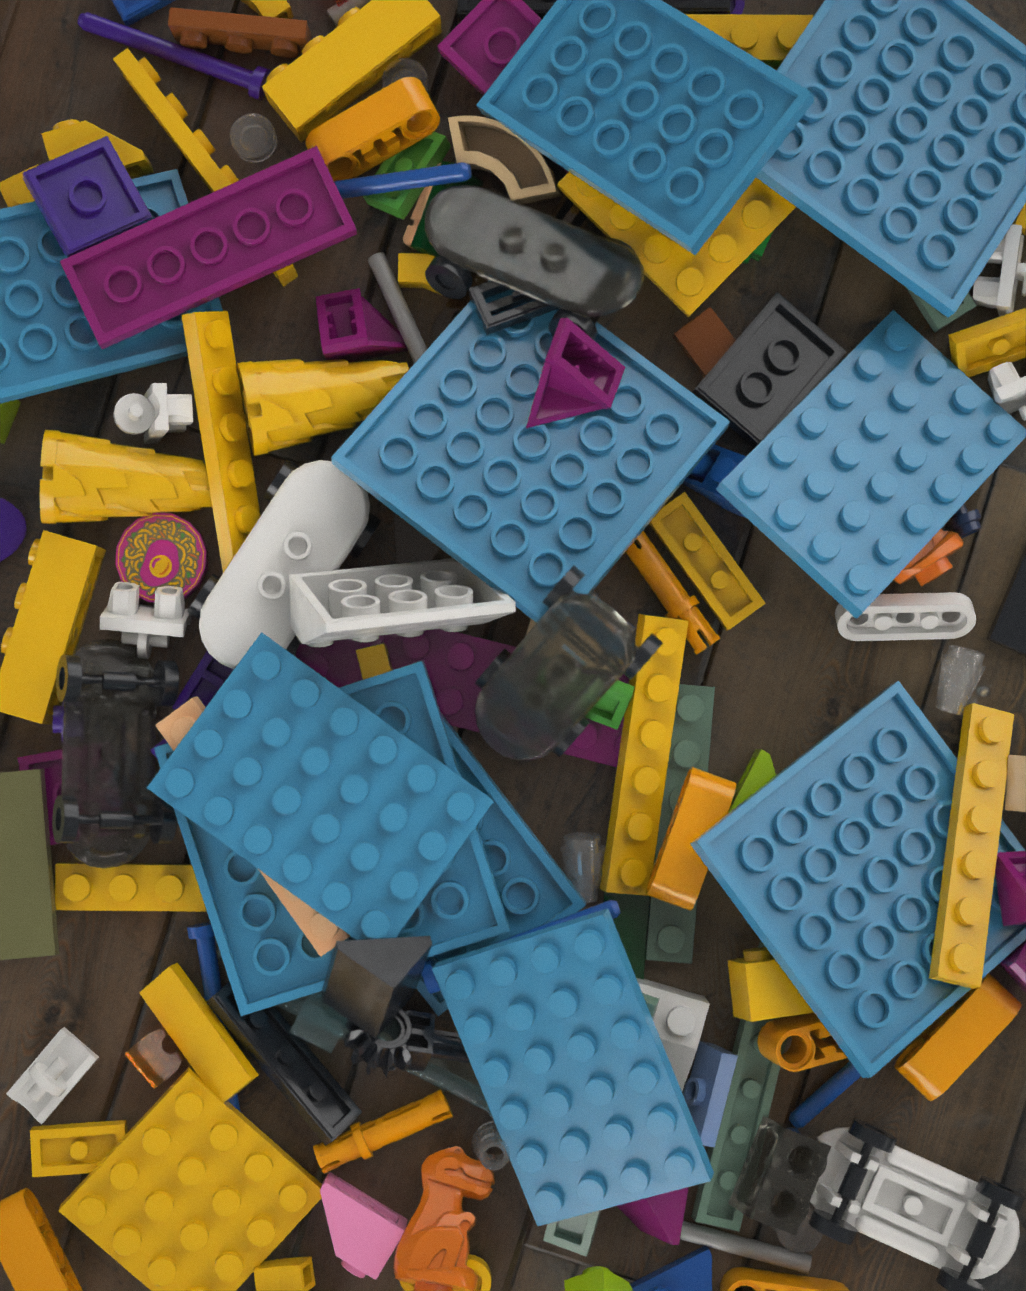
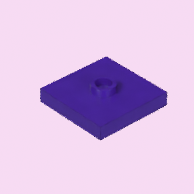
(86, 196)

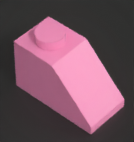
(360, 1227)

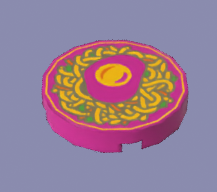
(162, 553)

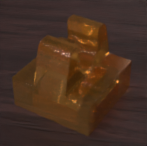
(152, 1060)

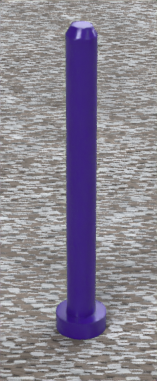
(177, 53)

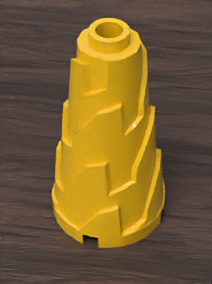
(299, 400)
(99, 480)

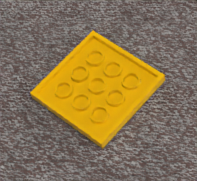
(673, 269)
(192, 1194)

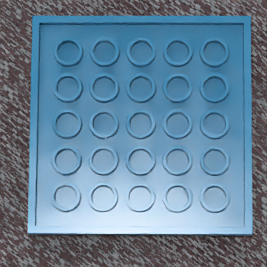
(908, 138)
(516, 499)
(846, 876)
(256, 935)

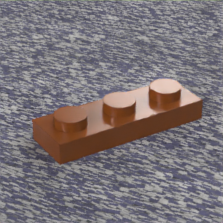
(238, 31)

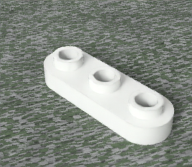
(909, 618)

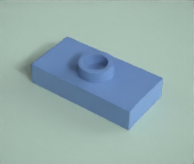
(709, 1088)

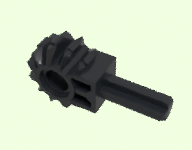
(411, 1046)

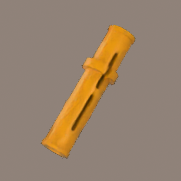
(671, 592)
(375, 1134)

